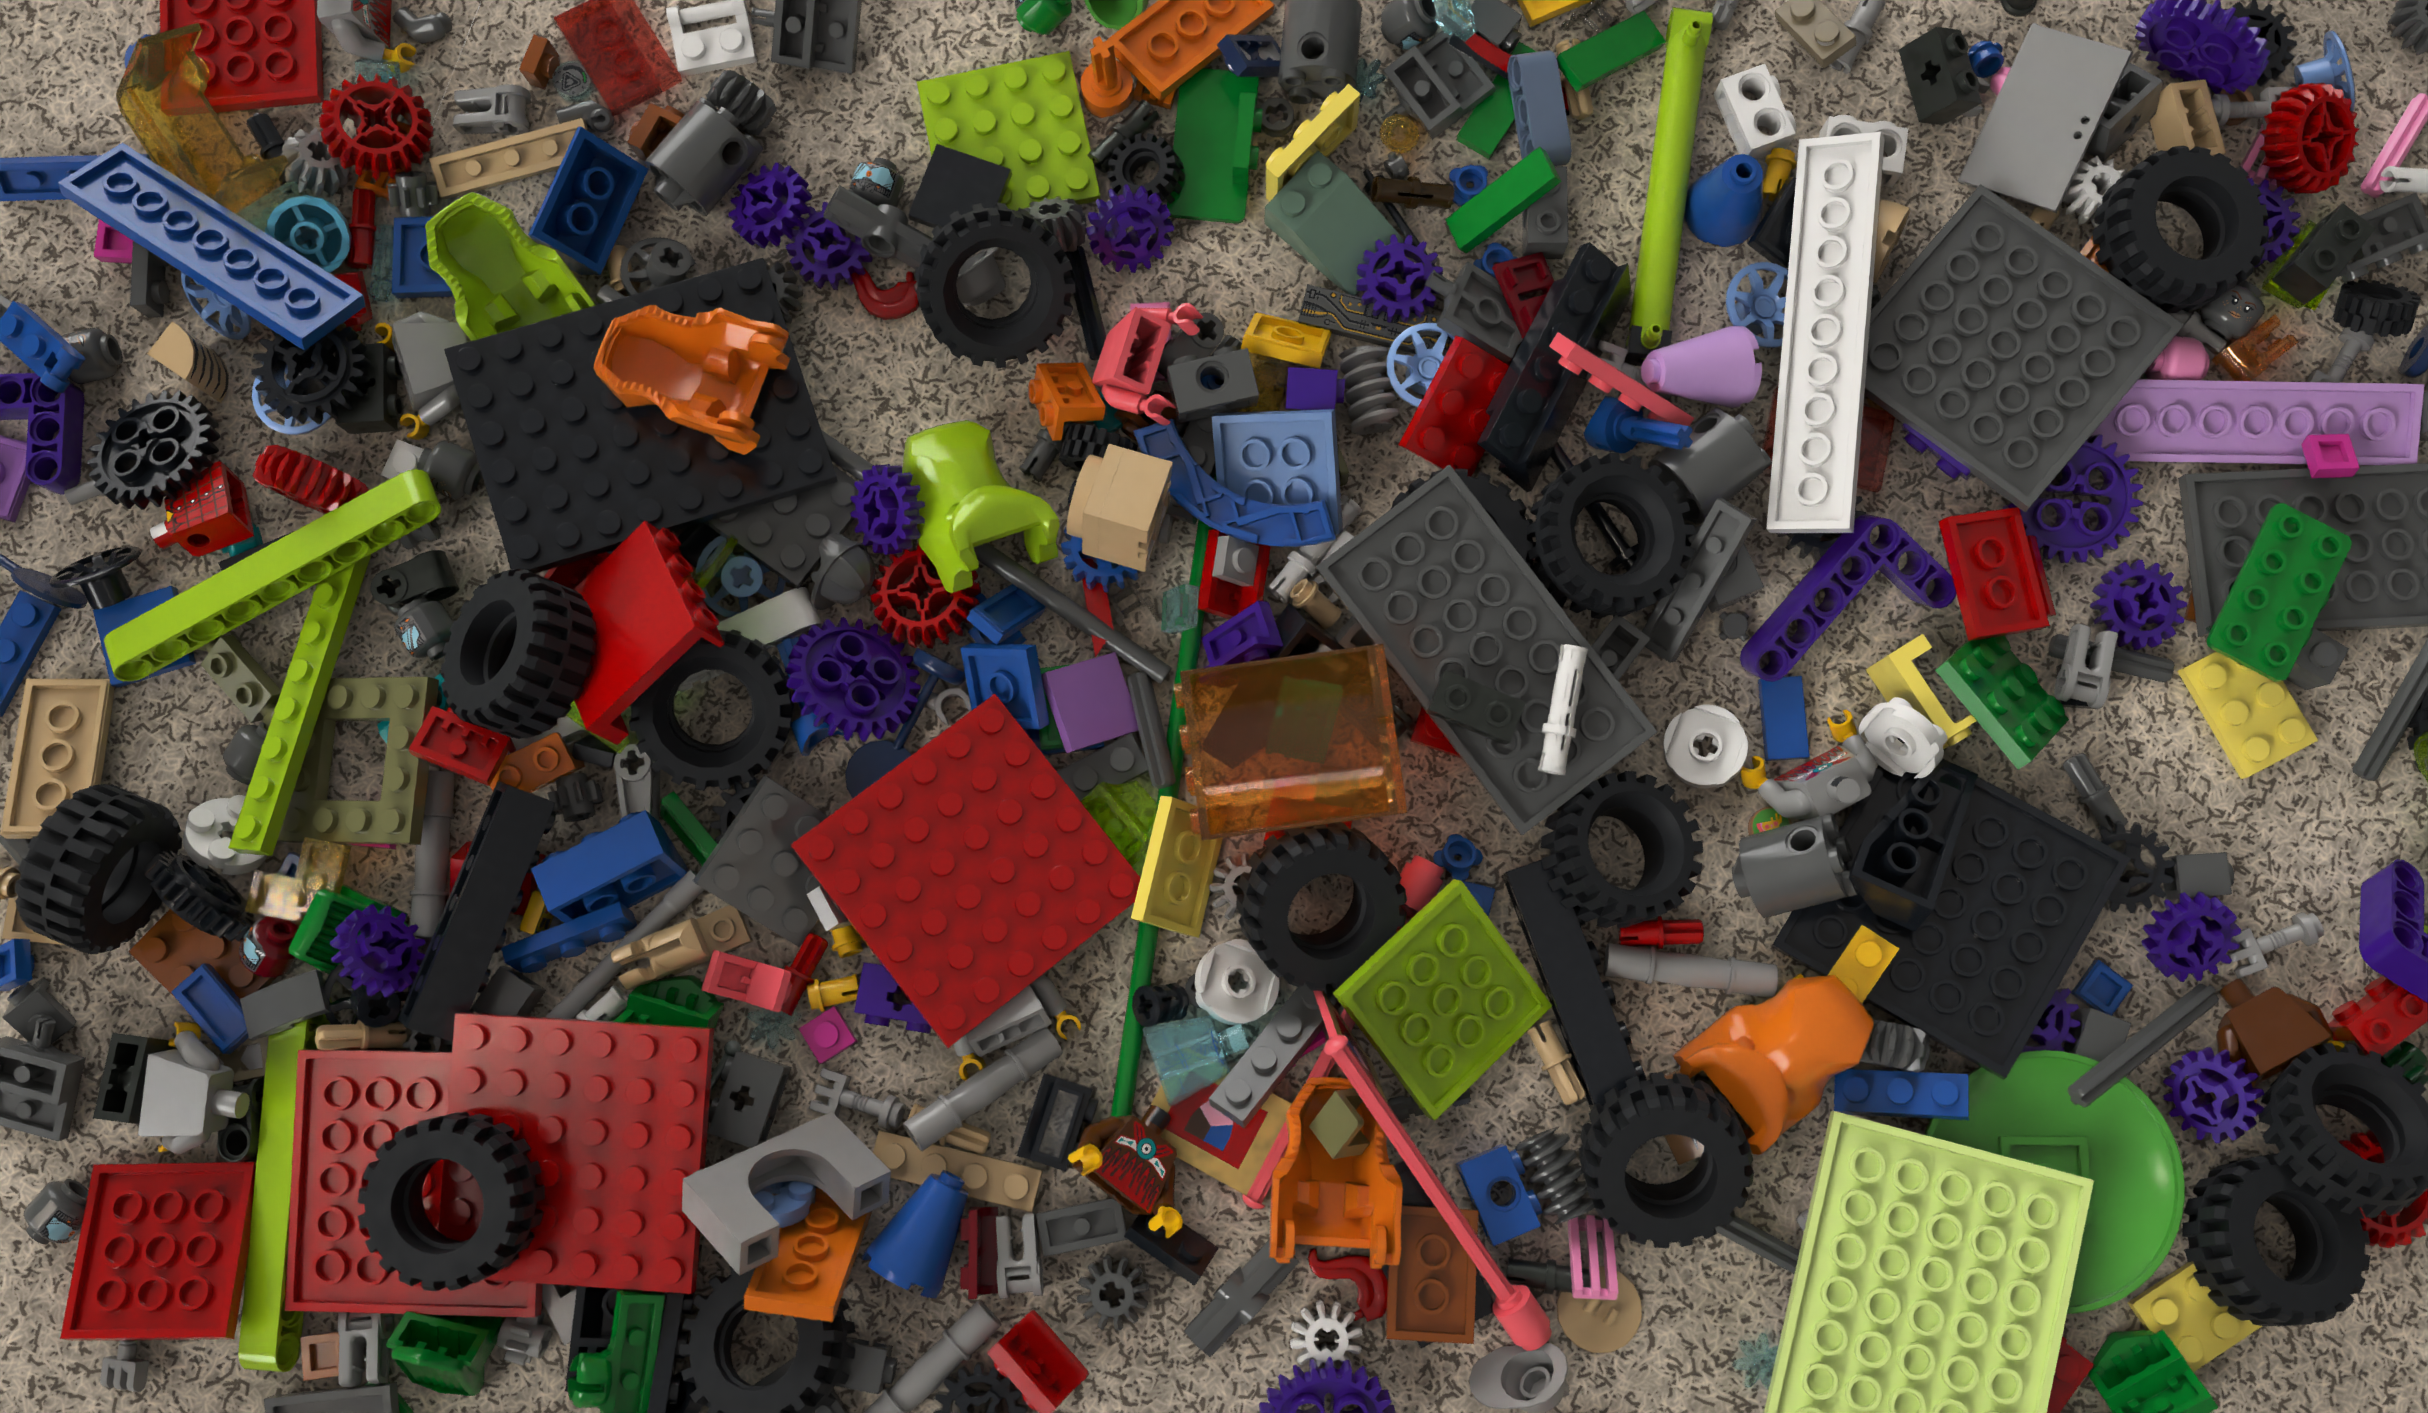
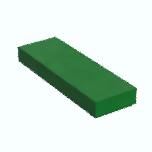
(1610, 51)
(1492, 117)
(1503, 200)

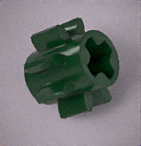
(2409, 1058)

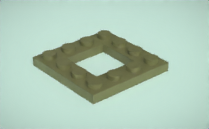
(401, 810)

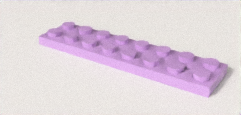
(2263, 420)

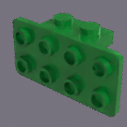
(1216, 145)
(2279, 592)

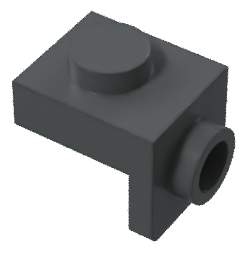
(34, 1002)

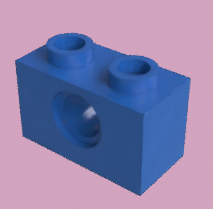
(1505, 1220)

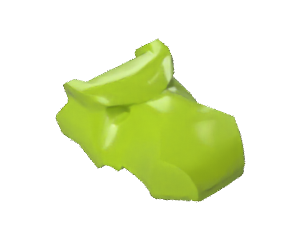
(497, 270)
(970, 501)

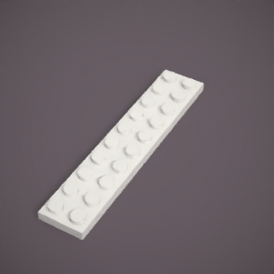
(1826, 335)

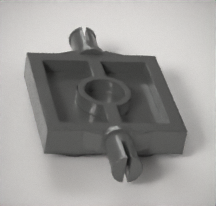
(1477, 311)

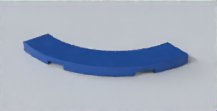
(1228, 511)

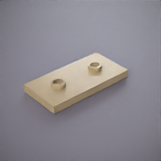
(55, 749)

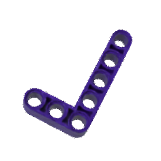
(44, 418)
(1841, 589)
(2393, 926)

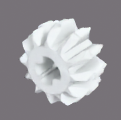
(2082, 190)
(1327, 1322)

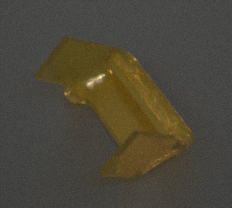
(180, 129)

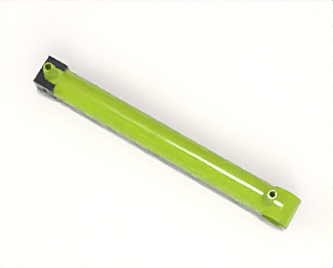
(1668, 183)

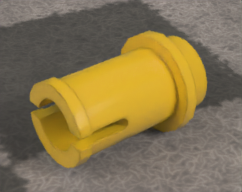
(1779, 167)
(846, 941)
(832, 992)

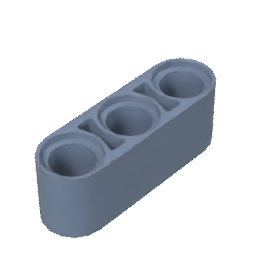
(1539, 105)

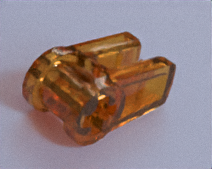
(2245, 361)

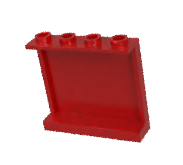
(644, 621)

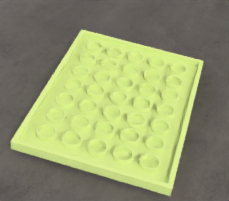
(1927, 1278)

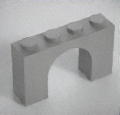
(817, 1153)

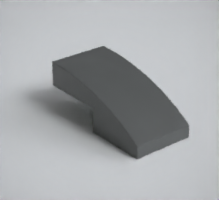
(284, 1004)

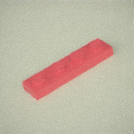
(1607, 377)

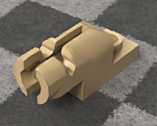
(682, 946)

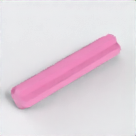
(2398, 144)

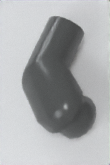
(423, 29)
(596, 116)

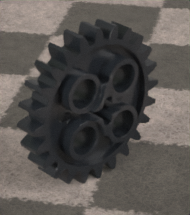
(154, 450)

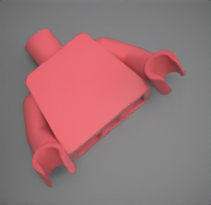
(1133, 356)

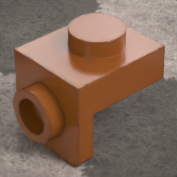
(652, 129)

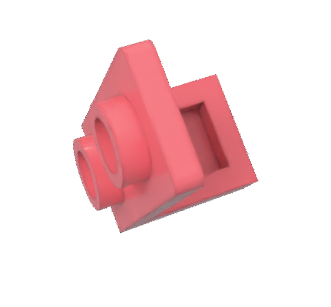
(747, 981)

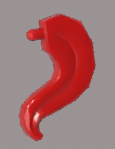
(888, 303)
(1370, 1282)

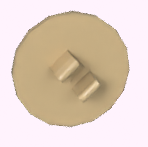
(1601, 1323)

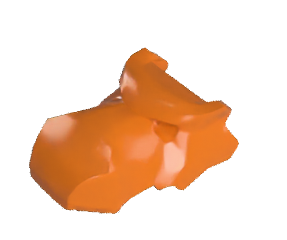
(694, 368)
(1781, 1053)
(1329, 1199)

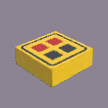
(536, 915)

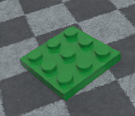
(2003, 697)

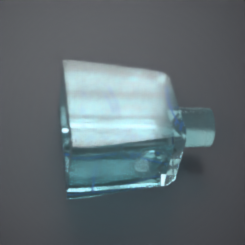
(1192, 1054)

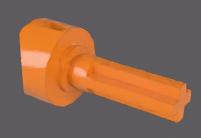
(1106, 82)

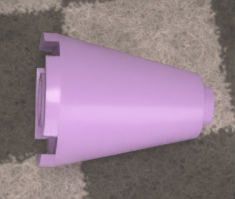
(1707, 368)

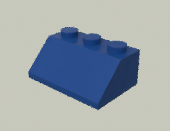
(588, 203)
(610, 867)

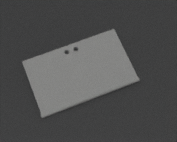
(2032, 128)

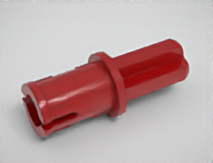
(362, 229)
(1662, 932)
(803, 968)

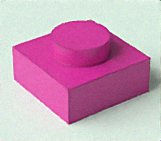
(112, 245)
(2330, 456)
(828, 1035)

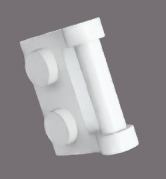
(711, 47)

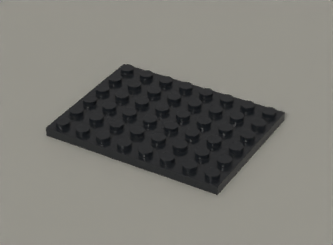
(583, 470)

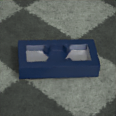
(1251, 55)

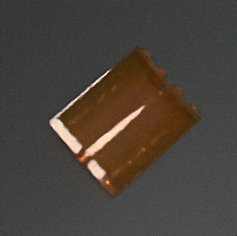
(1290, 742)

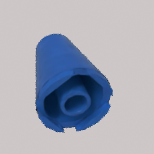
(1726, 202)
(921, 1236)

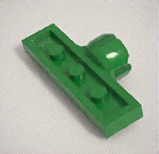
(623, 1373)

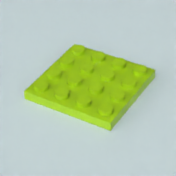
(1018, 118)
(1443, 999)

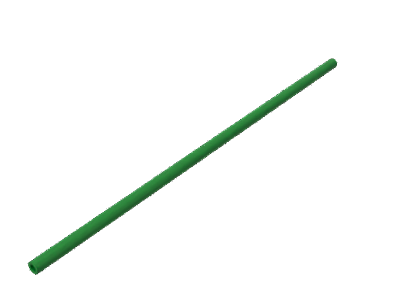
(1148, 934)

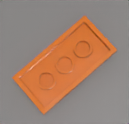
(1181, 37)
(810, 1264)

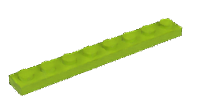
(297, 711)

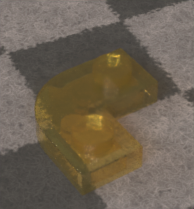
(288, 897)

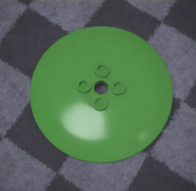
(2114, 1141)

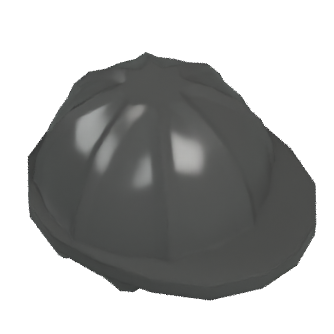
(844, 572)

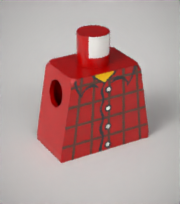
(208, 515)

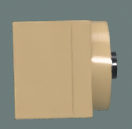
(1120, 505)

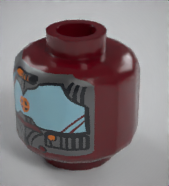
(267, 946)

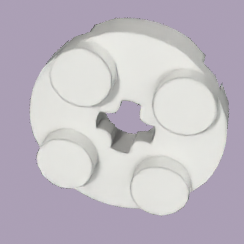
(1693, 726)
(1922, 739)
(203, 840)
(1215, 992)

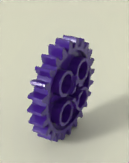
(2203, 43)
(2068, 532)
(852, 679)
(1316, 1383)

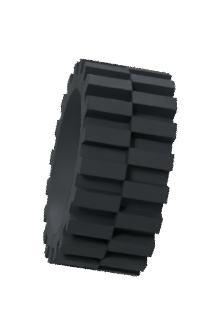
(1664, 840)

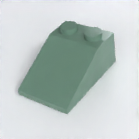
(1328, 221)

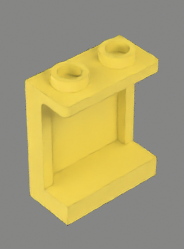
(1900, 678)

